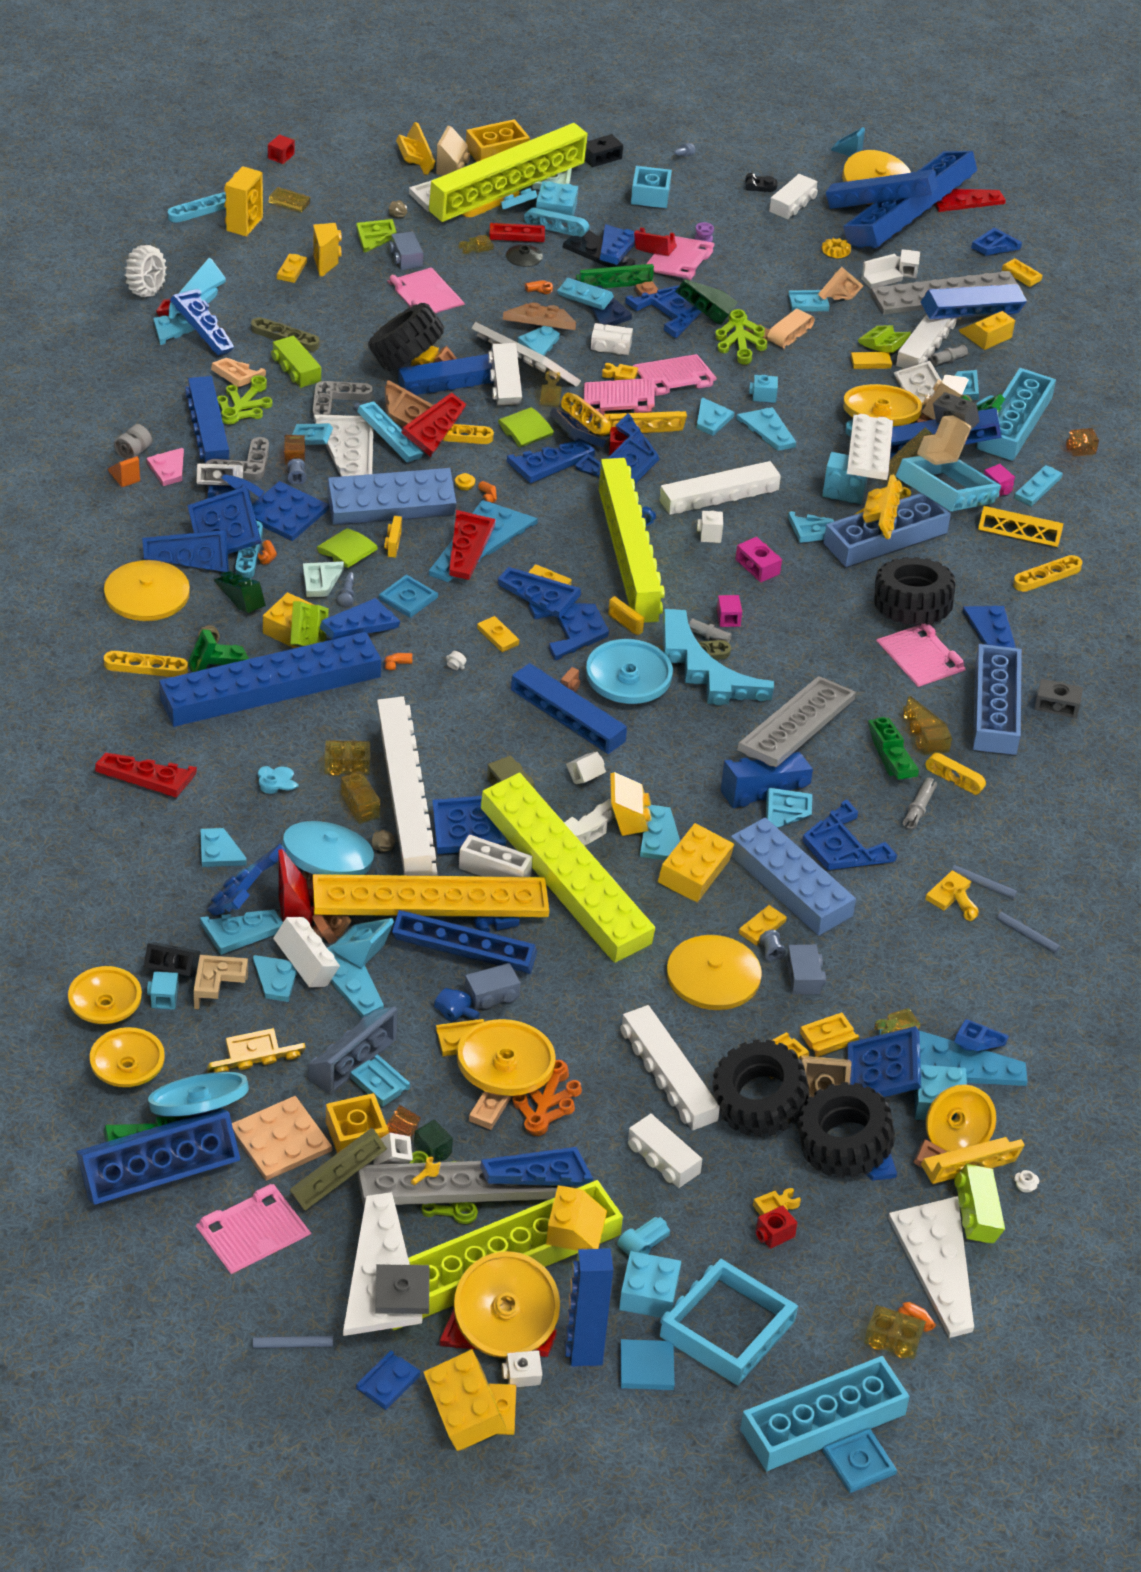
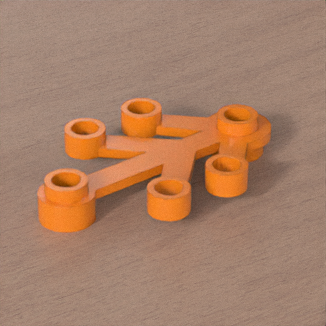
(538, 1122)

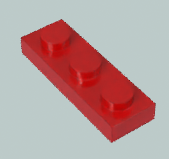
(517, 232)

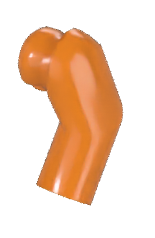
(540, 286)
(490, 491)
(269, 553)
(397, 658)
(918, 1312)

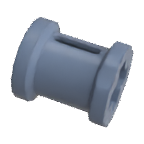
(296, 471)
(772, 945)

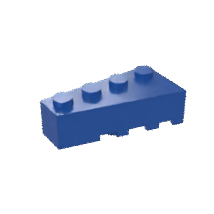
(749, 780)

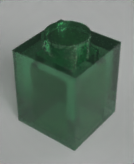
(433, 1141)

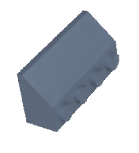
(355, 1047)

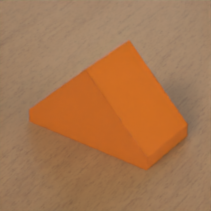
(126, 471)

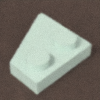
(321, 577)

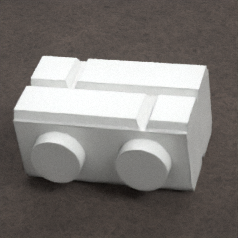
(611, 339)
(212, 473)

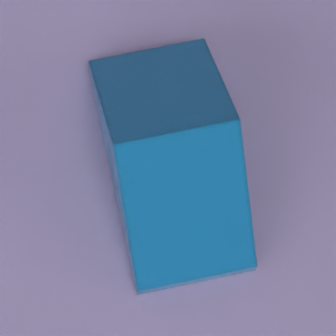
(851, 143)

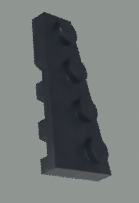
(590, 247)

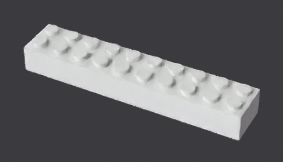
(406, 789)

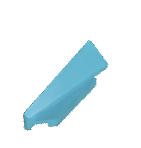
(205, 280)

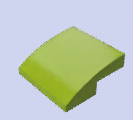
(884, 339)
(526, 427)
(347, 547)
(306, 624)

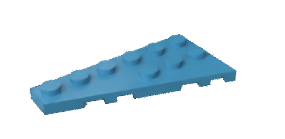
(507, 525)
(980, 1066)

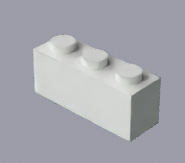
(793, 196)
(505, 374)
(493, 860)
(306, 952)
(664, 1151)

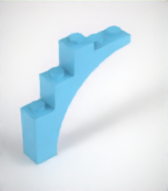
(702, 669)

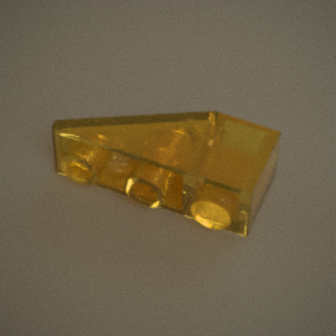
(930, 730)

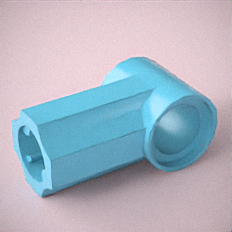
(644, 1237)

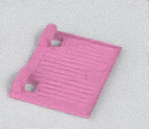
(685, 256)
(426, 287)
(676, 373)
(621, 394)
(921, 657)
(252, 1229)

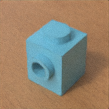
(764, 388)
(163, 990)

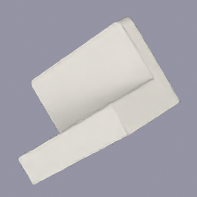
(881, 271)

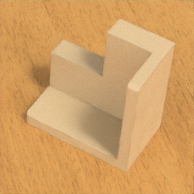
(946, 443)
(214, 970)

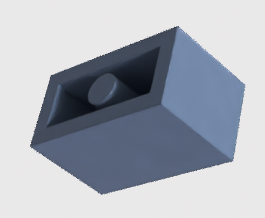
(406, 250)
(805, 969)
(492, 986)

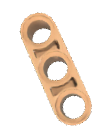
(790, 327)

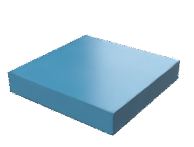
(408, 596)
(647, 1364)
(859, 1460)

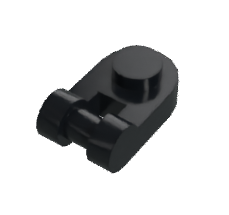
(759, 183)

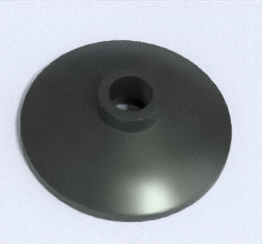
(524, 255)

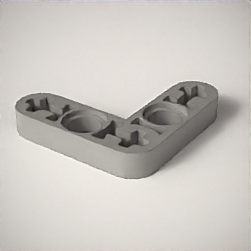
(362, 392)
(251, 465)

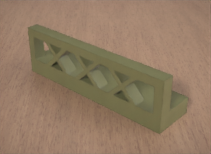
(338, 1169)

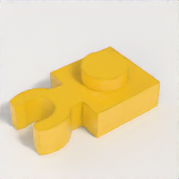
(622, 372)
(772, 1200)

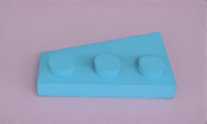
(769, 426)
(661, 834)
(236, 932)

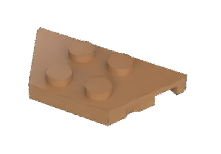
(541, 315)
(403, 405)

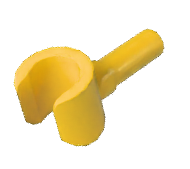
(429, 1170)

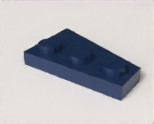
(612, 314)
(575, 428)

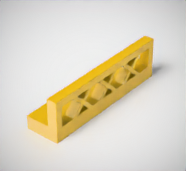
(653, 421)
(1024, 521)
(987, 1155)

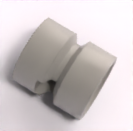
(133, 442)

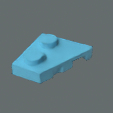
(787, 806)

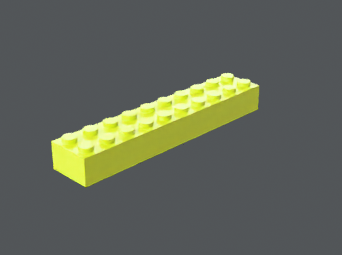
(507, 172)
(630, 539)
(568, 868)
(518, 1233)

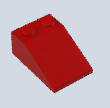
(293, 890)

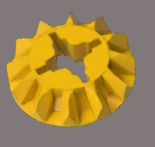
(836, 248)

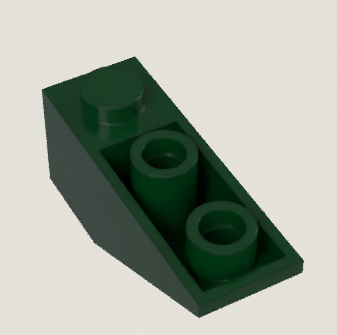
(709, 300)
(241, 591)

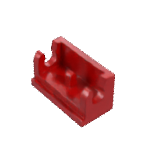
(654, 243)

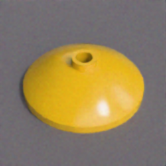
(104, 995)
(123, 1049)
(973, 1122)

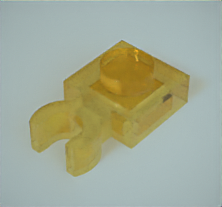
(478, 244)
(551, 393)
(897, 1021)

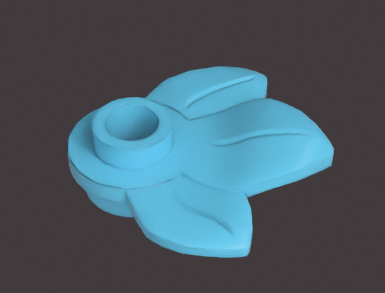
(274, 779)

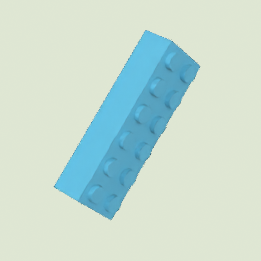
(1022, 408)
(824, 1413)

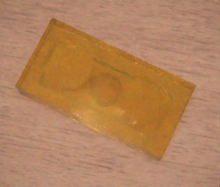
(289, 199)

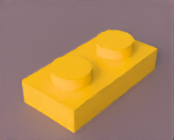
(292, 268)
(394, 533)
(765, 920)

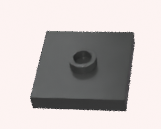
(402, 1289)

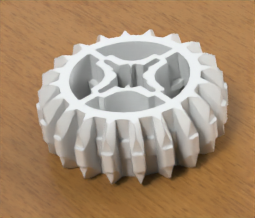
(145, 271)

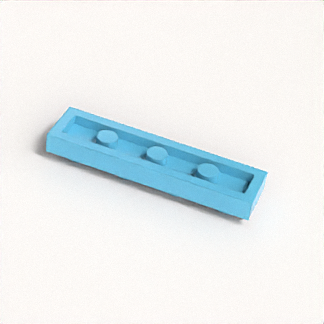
(389, 431)

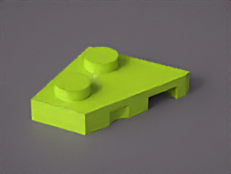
(375, 233)

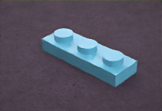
(585, 293)
(1038, 485)

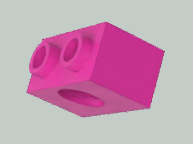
(758, 559)

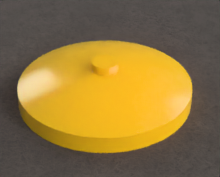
(872, 164)
(883, 401)
(146, 590)
(714, 972)
(506, 1057)
(506, 1304)

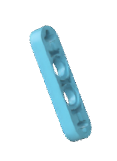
(183, 212)
(556, 226)
(250, 562)

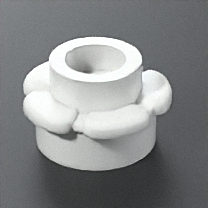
(456, 660)
(1026, 1185)

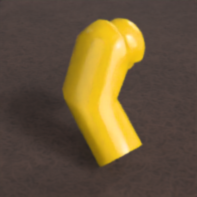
(966, 905)

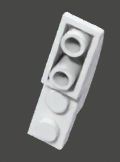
(593, 825)

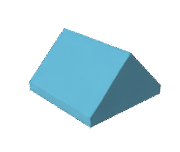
(363, 941)

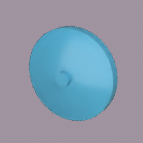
(629, 671)
(327, 849)
(198, 1094)

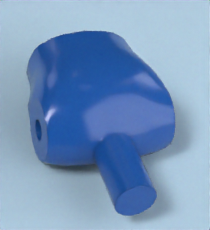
(455, 1004)

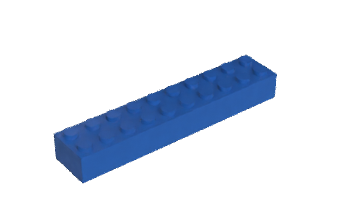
(888, 217)
(269, 679)

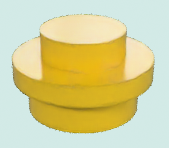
(465, 481)

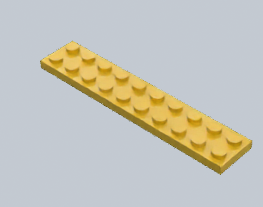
(430, 895)

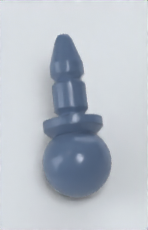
(685, 150)
(346, 595)

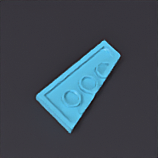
(356, 986)

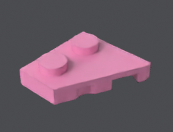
(167, 466)

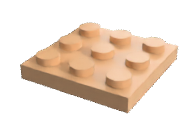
(281, 1138)

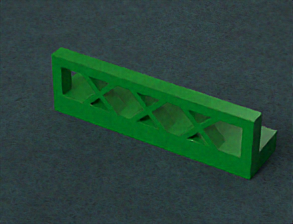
(617, 276)

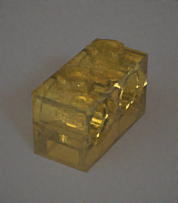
(347, 757)
(360, 797)
(895, 1332)

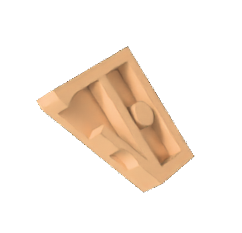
(841, 286)
(235, 372)

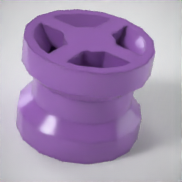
(704, 232)

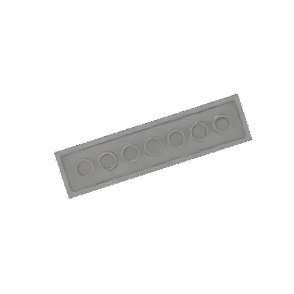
(908, 296)
(796, 721)
(453, 1184)

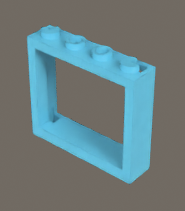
(920, 475)
(709, 1354)

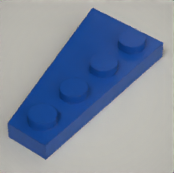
(616, 244)
(204, 323)
(550, 460)
(197, 550)
(543, 592)
(366, 617)
(990, 624)
(538, 1168)

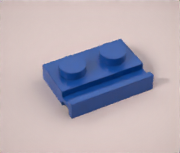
(388, 1380)

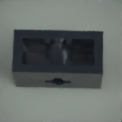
(603, 150)
(171, 958)

